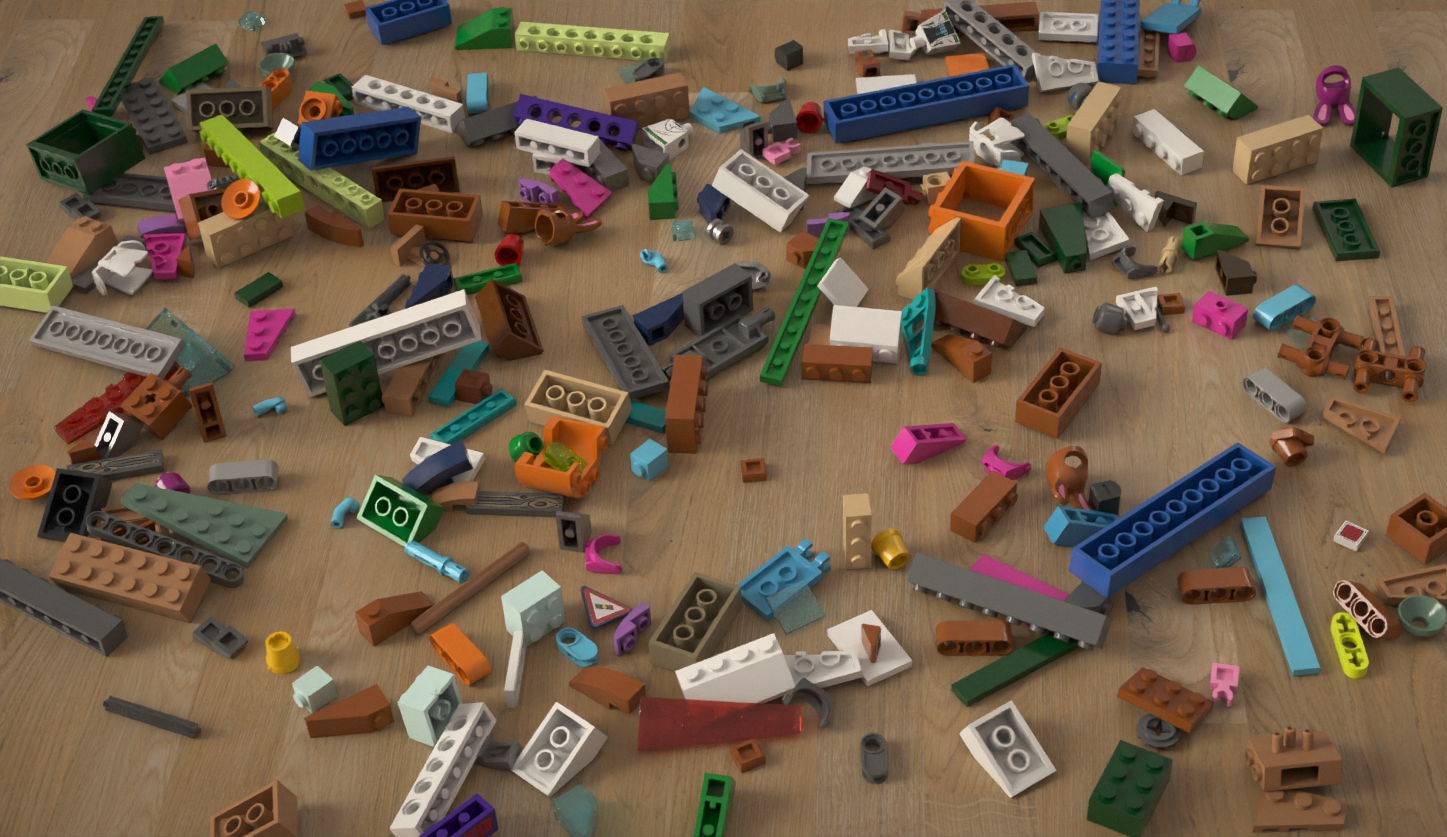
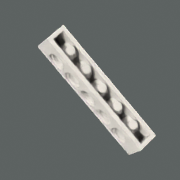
(386, 95)
(444, 770)

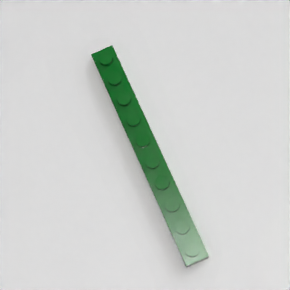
(803, 303)

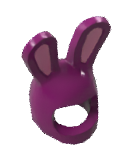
(1334, 96)

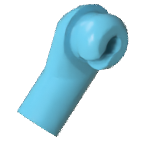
(655, 259)
(267, 405)
(346, 505)

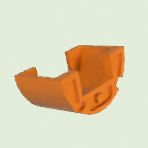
(584, 440)

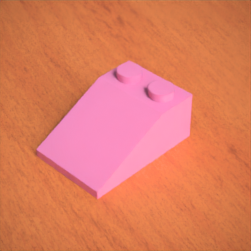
(187, 179)

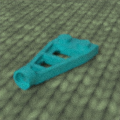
(920, 308)

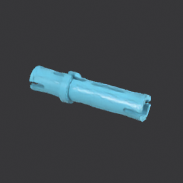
(444, 565)

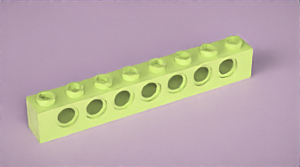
(592, 41)
(325, 183)

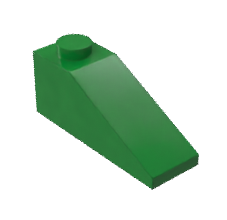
(714, 805)

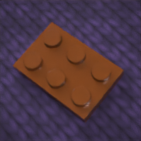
(1165, 699)

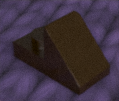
(1176, 208)

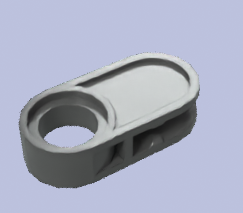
(647, 69)
(874, 762)

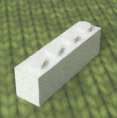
(557, 142)
(1167, 142)

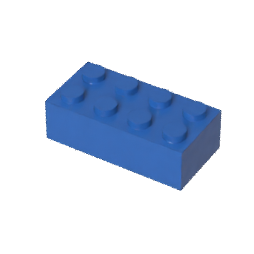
(406, 18)

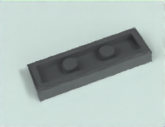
(871, 237)

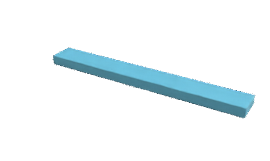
(1280, 597)

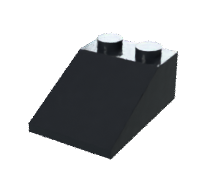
(71, 501)

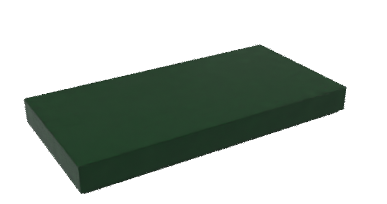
(1346, 230)

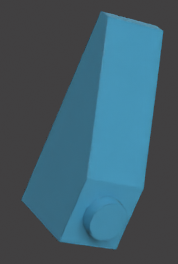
(1073, 525)

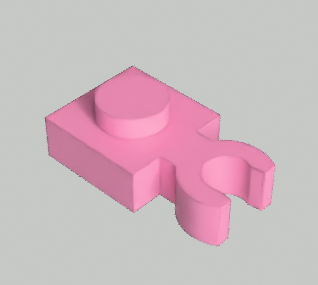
(780, 152)
(1224, 682)

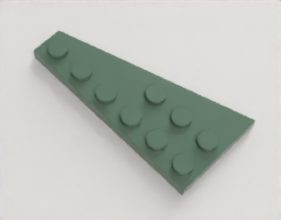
(219, 525)

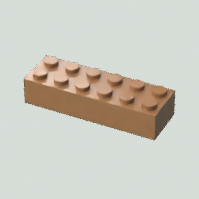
(130, 577)

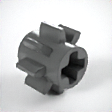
(376, 311)

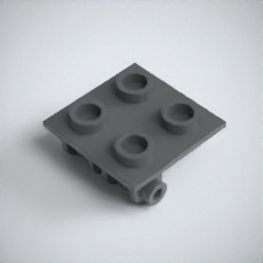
(288, 44)

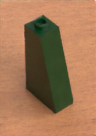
(1065, 235)

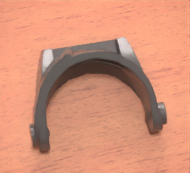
(1130, 268)
(815, 696)

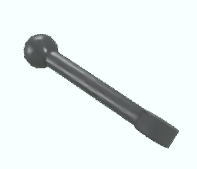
(1165, 327)

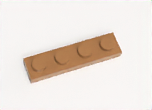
(1148, 53)
(1386, 325)

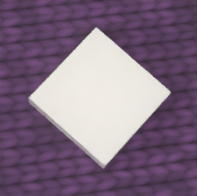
(842, 285)

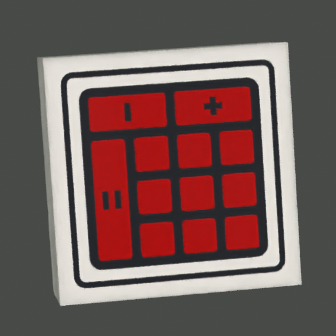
(1351, 536)

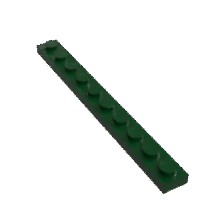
(128, 66)

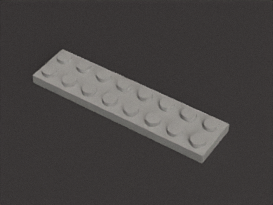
(894, 161)
(107, 342)

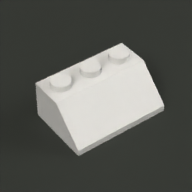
(868, 328)

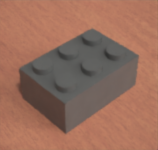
(717, 299)

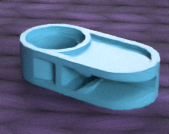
(581, 651)

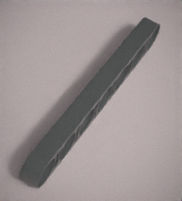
(157, 540)

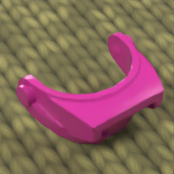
(1006, 469)
(594, 562)

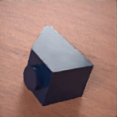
(712, 203)

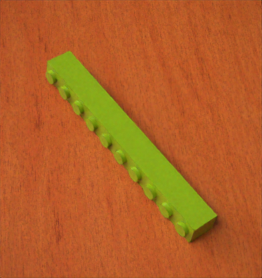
(251, 164)

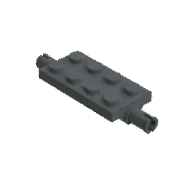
(727, 342)

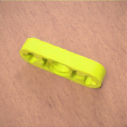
(1347, 654)

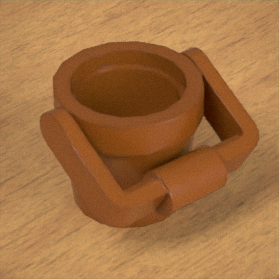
(1291, 444)

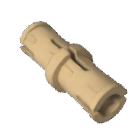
(1169, 255)

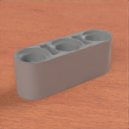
(1274, 395)
(243, 477)

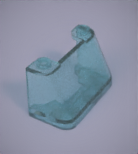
(196, 356)

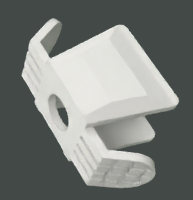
(1000, 148)
(123, 273)

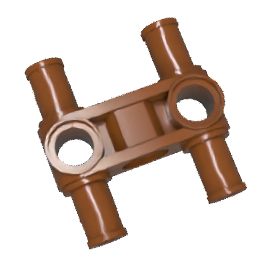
(1316, 356)
(1389, 369)

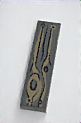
(124, 466)
(517, 504)

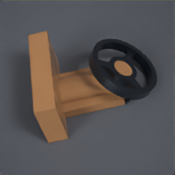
(414, 248)

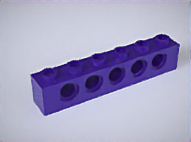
(628, 128)

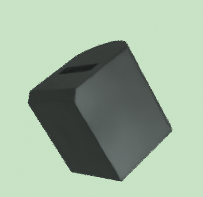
(789, 55)
(1105, 497)

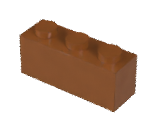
(837, 363)
(983, 506)

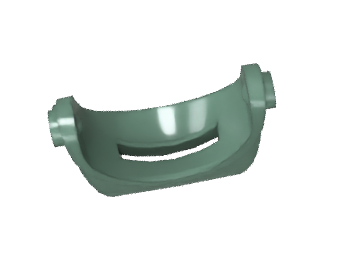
(761, 91)

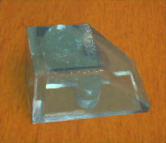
(576, 812)

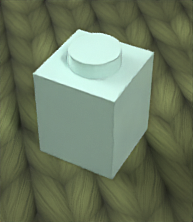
(314, 690)

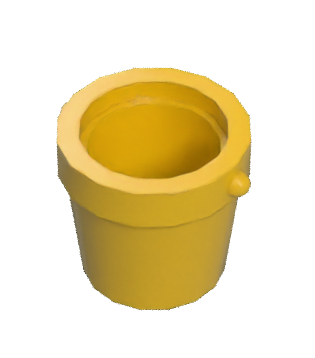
(890, 548)
(281, 653)

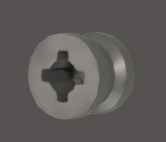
(720, 231)

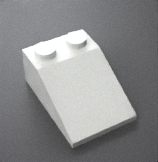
(1007, 749)
(558, 750)

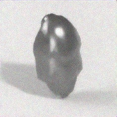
(760, 273)

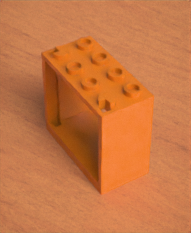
(989, 186)

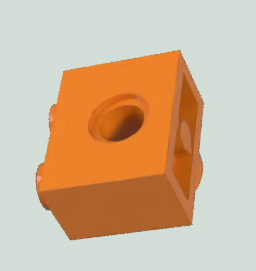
(327, 104)

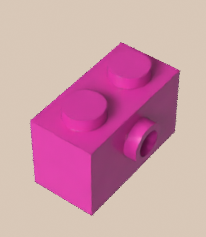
(1220, 315)

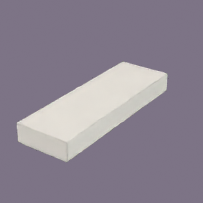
(515, 669)

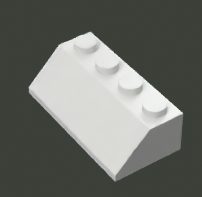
(760, 190)
(744, 674)

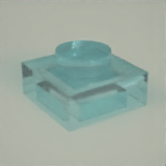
(251, 21)
(682, 230)
(1225, 553)

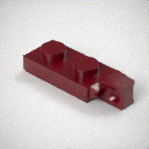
(878, 181)

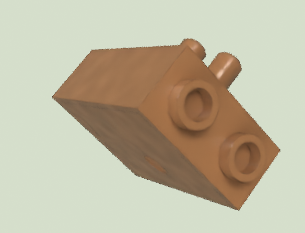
(1294, 760)

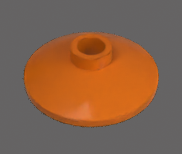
(236, 194)
(32, 482)

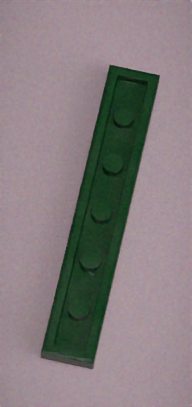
(1011, 668)

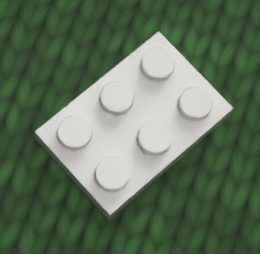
(1068, 27)

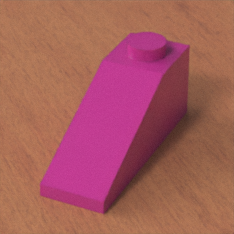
(926, 441)

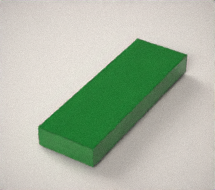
(476, 281)

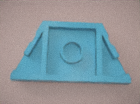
(720, 112)

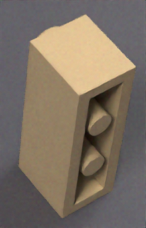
(857, 531)

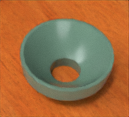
(276, 61)
(1425, 610)

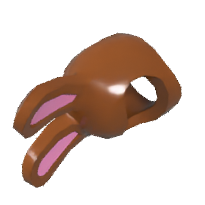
(560, 226)
(1068, 480)

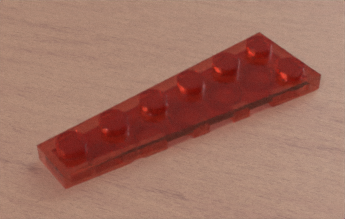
(96, 409)
(697, 722)

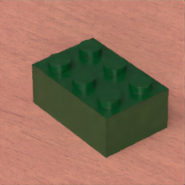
(352, 383)
(1129, 789)

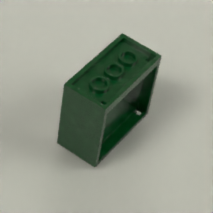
(1419, 119)
(86, 151)

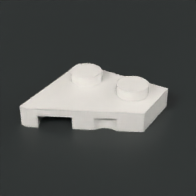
(900, 45)
(1139, 307)

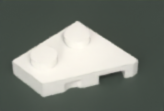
(877, 43)

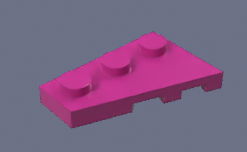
(583, 190)
(163, 251)
(264, 331)

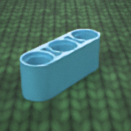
(477, 93)
(1284, 307)

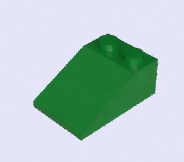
(487, 31)

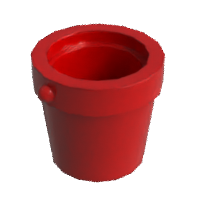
(809, 118)
(509, 250)

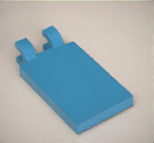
(1172, 17)
(781, 572)

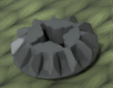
(222, 182)
(1146, 731)

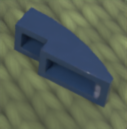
(439, 469)

